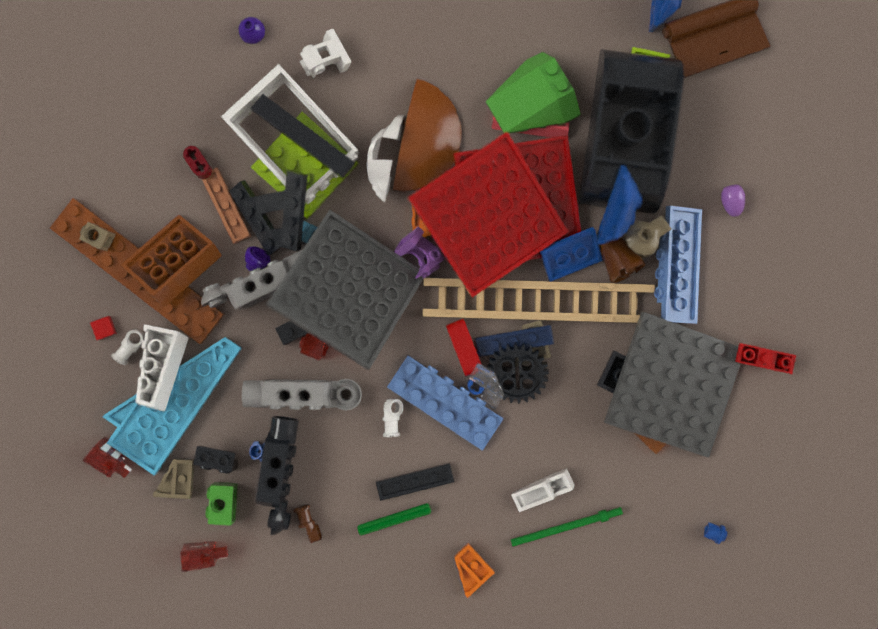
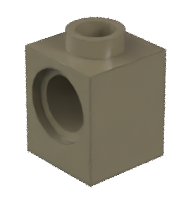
(104, 239)

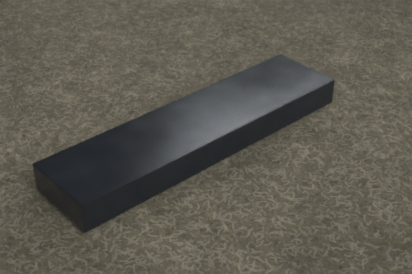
(414, 481)

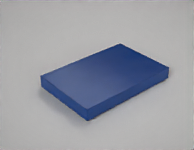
(571, 254)

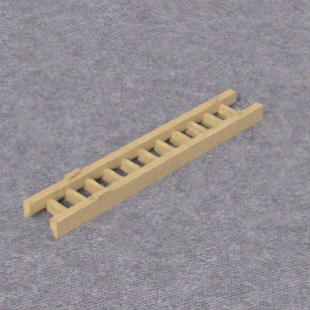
(537, 315)

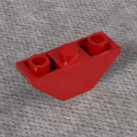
(765, 358)

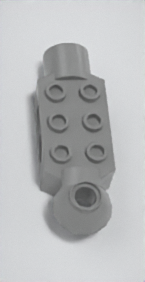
(241, 292)

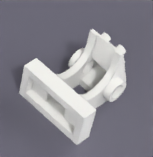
(314, 64)

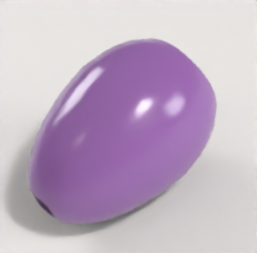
(733, 199)

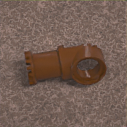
(305, 520)

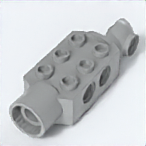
(322, 393)

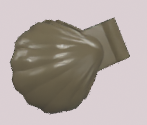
(644, 236)

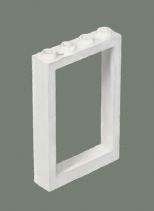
(268, 86)

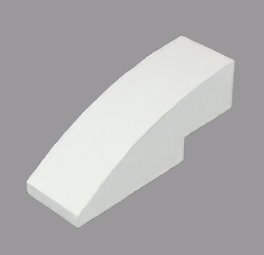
(543, 490)

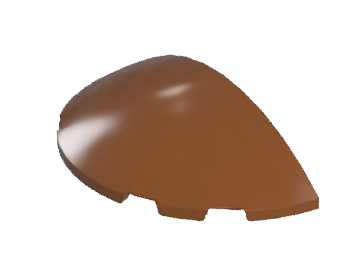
(428, 138)

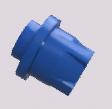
(715, 532)

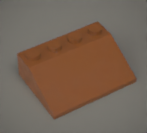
(171, 260)

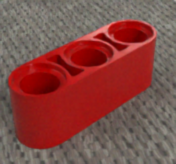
(463, 346)

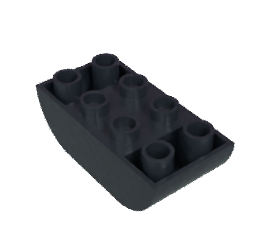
(632, 126)

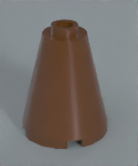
(620, 260)

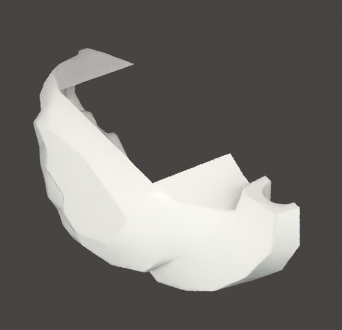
(379, 170)

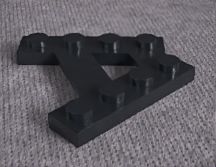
(290, 201)

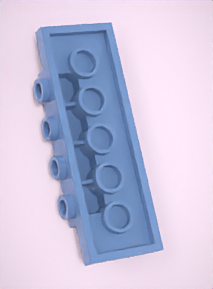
(679, 265)
(445, 402)

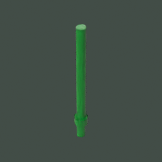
(602, 516)

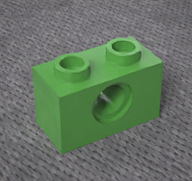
(226, 492)

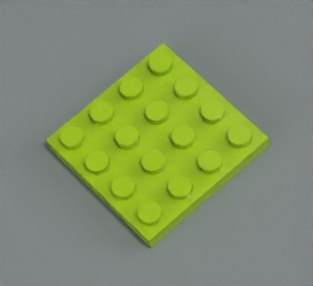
(292, 157)

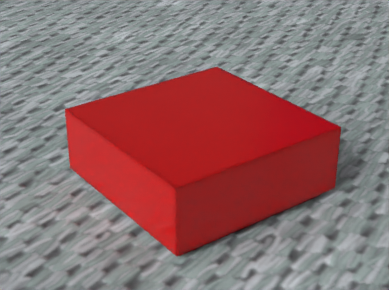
(103, 328)

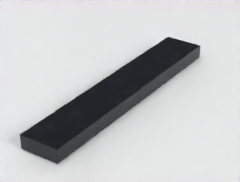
(302, 136)

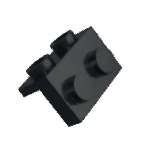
(213, 458)

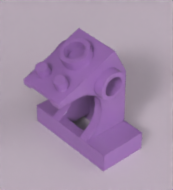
(420, 247)

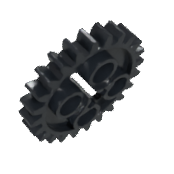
(535, 372)

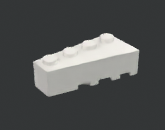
(159, 366)

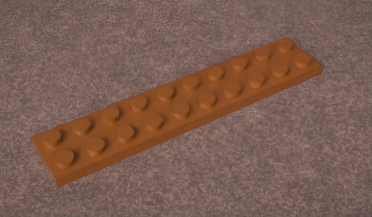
(183, 311)

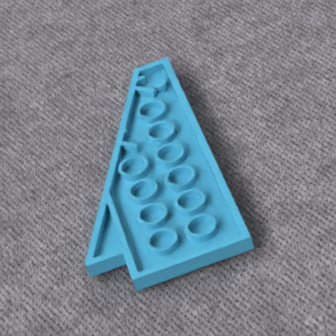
(151, 434)

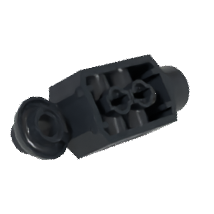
(270, 493)

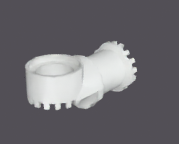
(127, 347)
(391, 419)

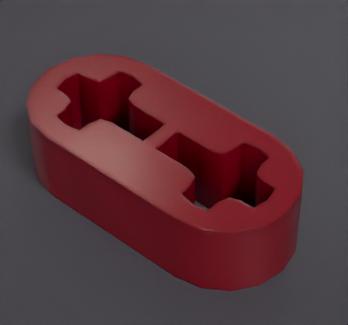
(193, 164)

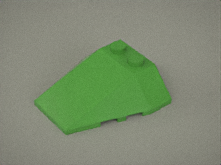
(534, 97)

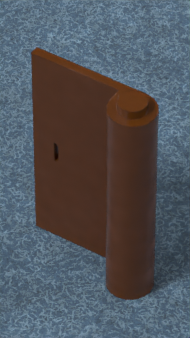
(721, 28)

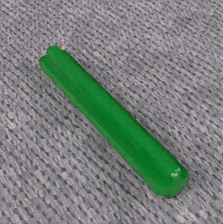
(394, 519)

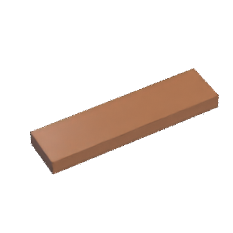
(226, 207)

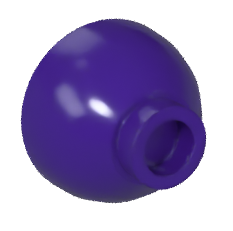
(251, 30)
(256, 258)

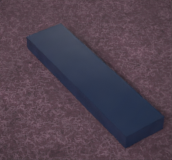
(533, 336)

